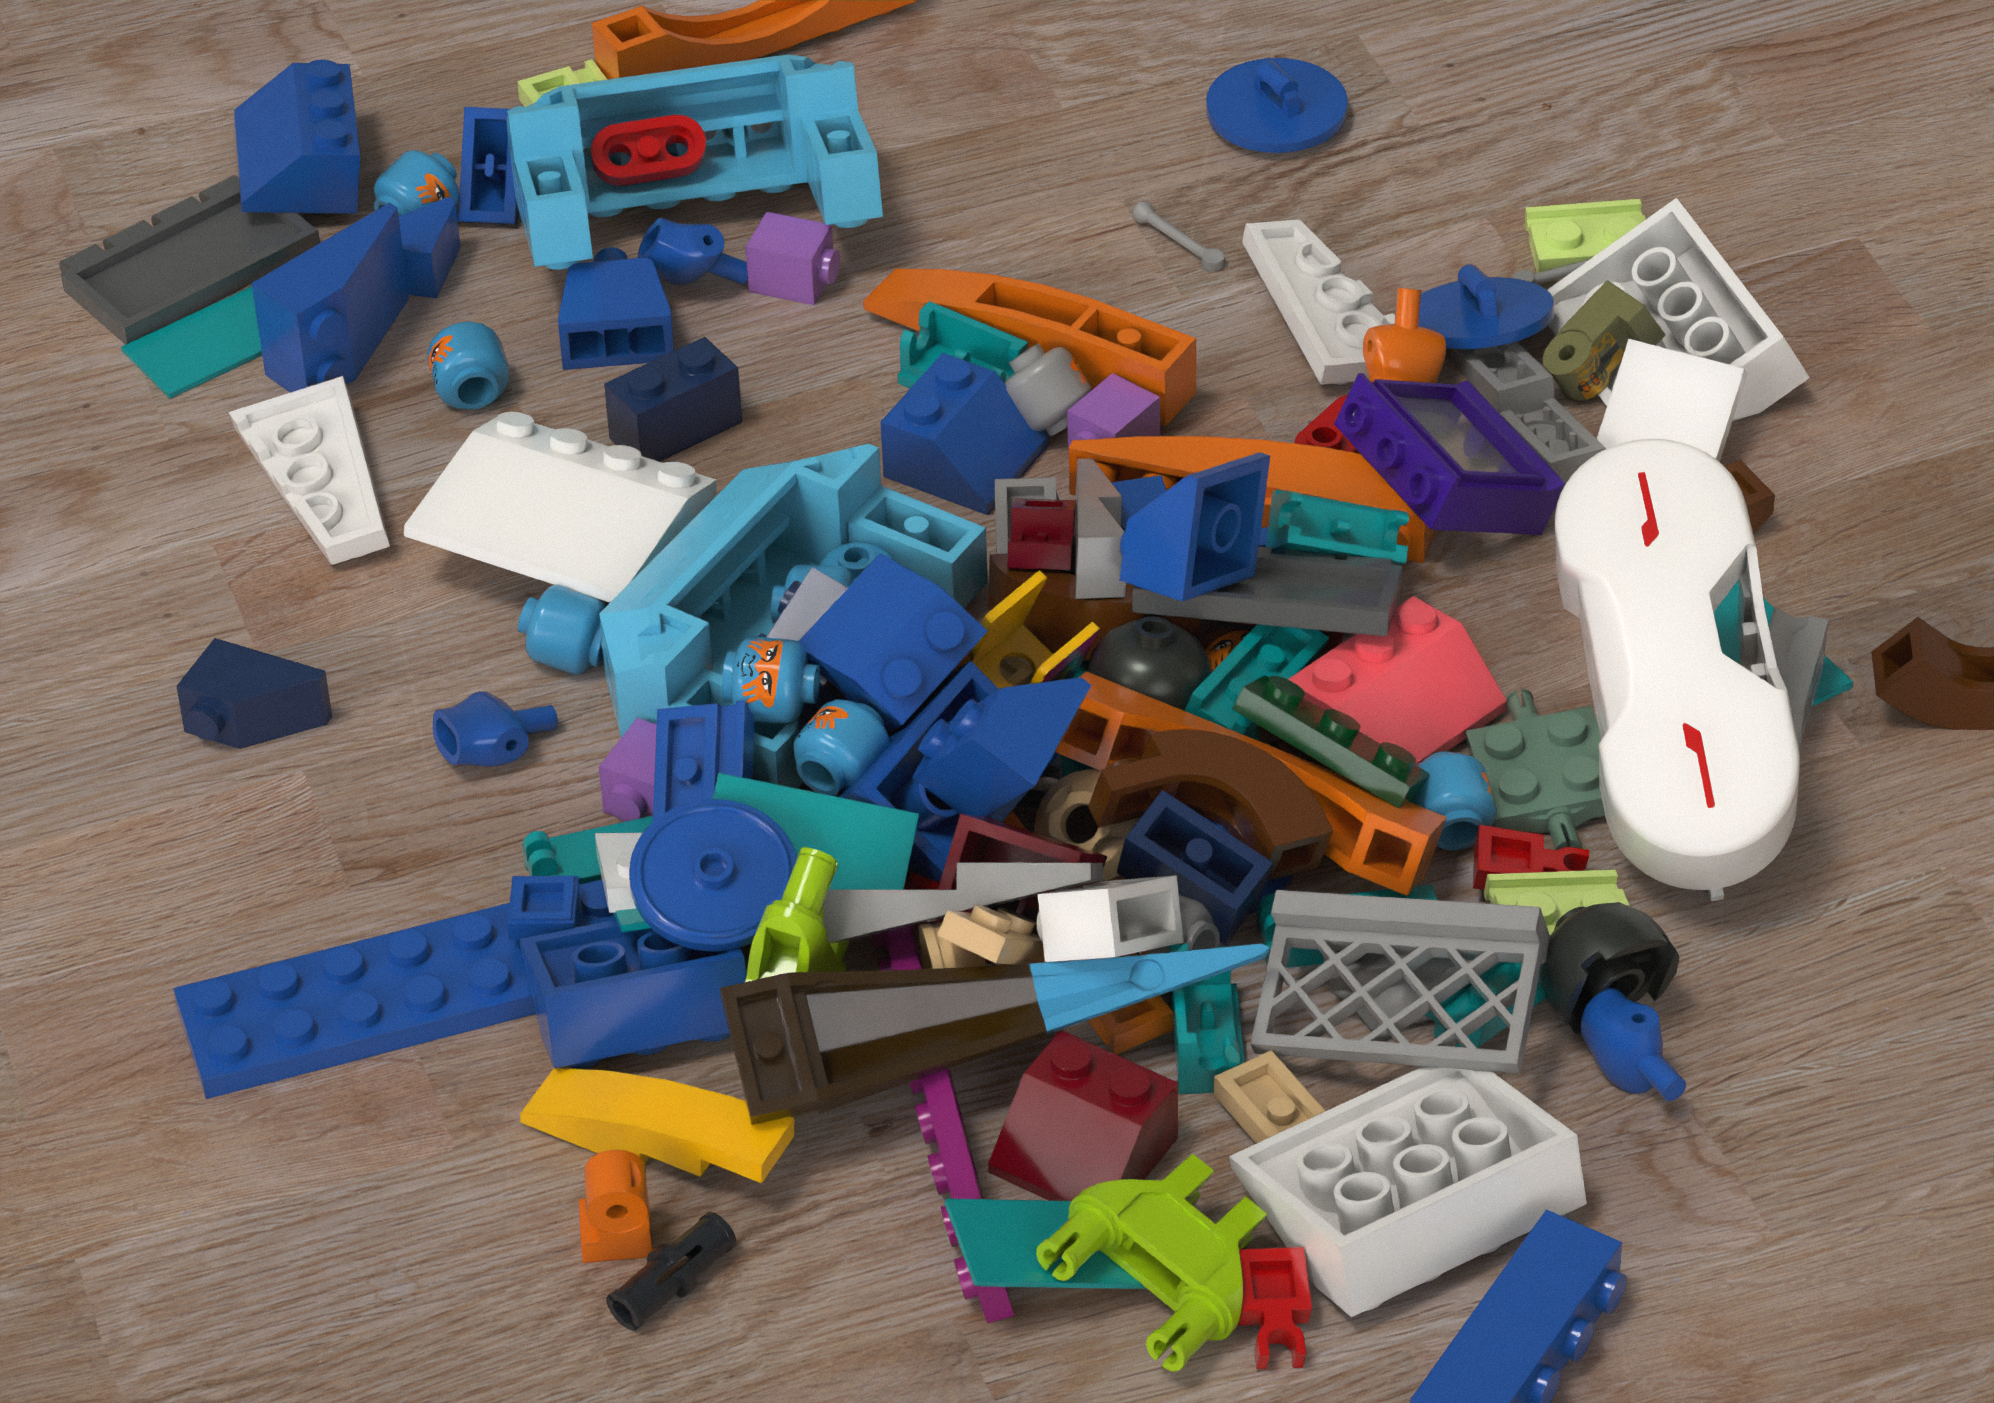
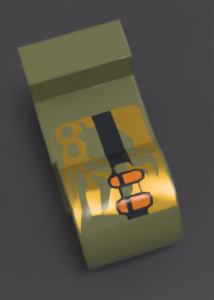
(1596, 340)

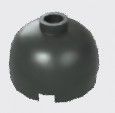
(1152, 660)
(1604, 950)

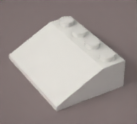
(1694, 301)
(558, 505)
(1412, 1181)

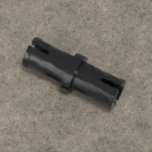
(640, 1294)

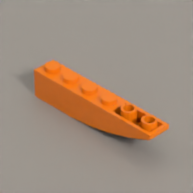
(1095, 333)
(1292, 467)

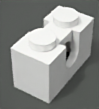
(1110, 919)

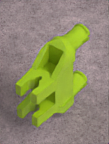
(793, 929)
(1167, 1248)

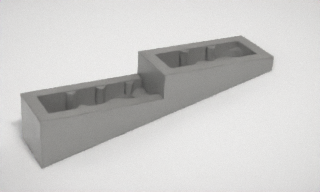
(1526, 400)
(1097, 534)
(872, 912)

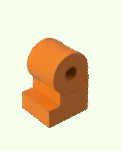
(615, 1208)

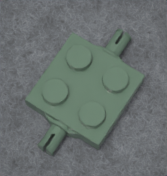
(1542, 769)

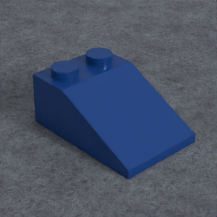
(332, 303)

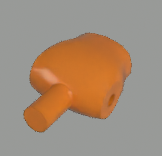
(1404, 348)

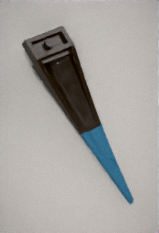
(852, 1034)

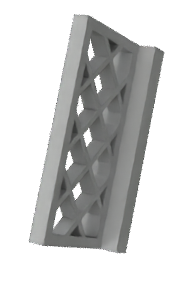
(1398, 928)

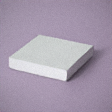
(1672, 399)

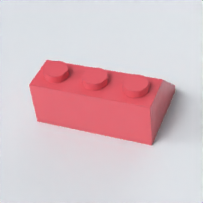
(1408, 687)

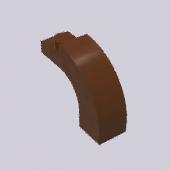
(1056, 612)
(1936, 678)
(1226, 782)

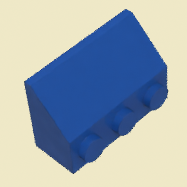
(300, 142)
(891, 780)
(624, 992)

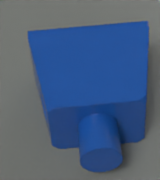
(613, 313)

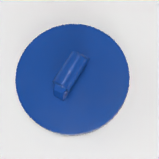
(1276, 105)
(1485, 310)
(709, 873)

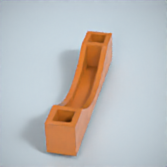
(657, 42)
(1369, 834)

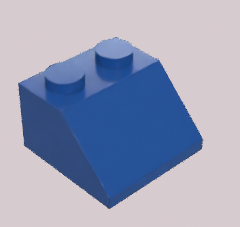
(958, 435)
(1198, 531)
(891, 640)
(998, 745)

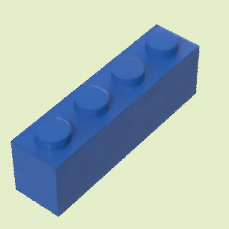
(1531, 1318)

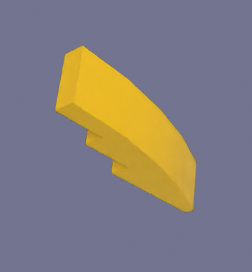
(657, 1121)

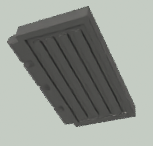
(182, 261)
(1296, 592)

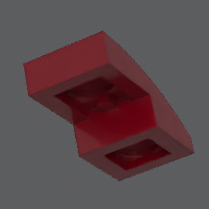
(1041, 534)

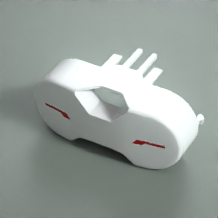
(1691, 742)

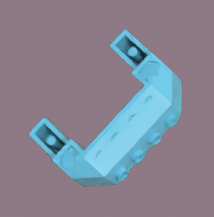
(806, 136)
(717, 578)

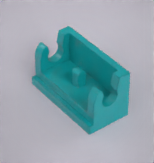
(957, 336)
(1334, 527)
(1205, 1030)

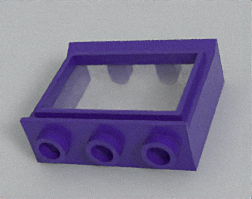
(1450, 456)

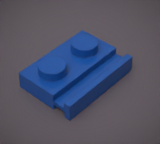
(695, 747)

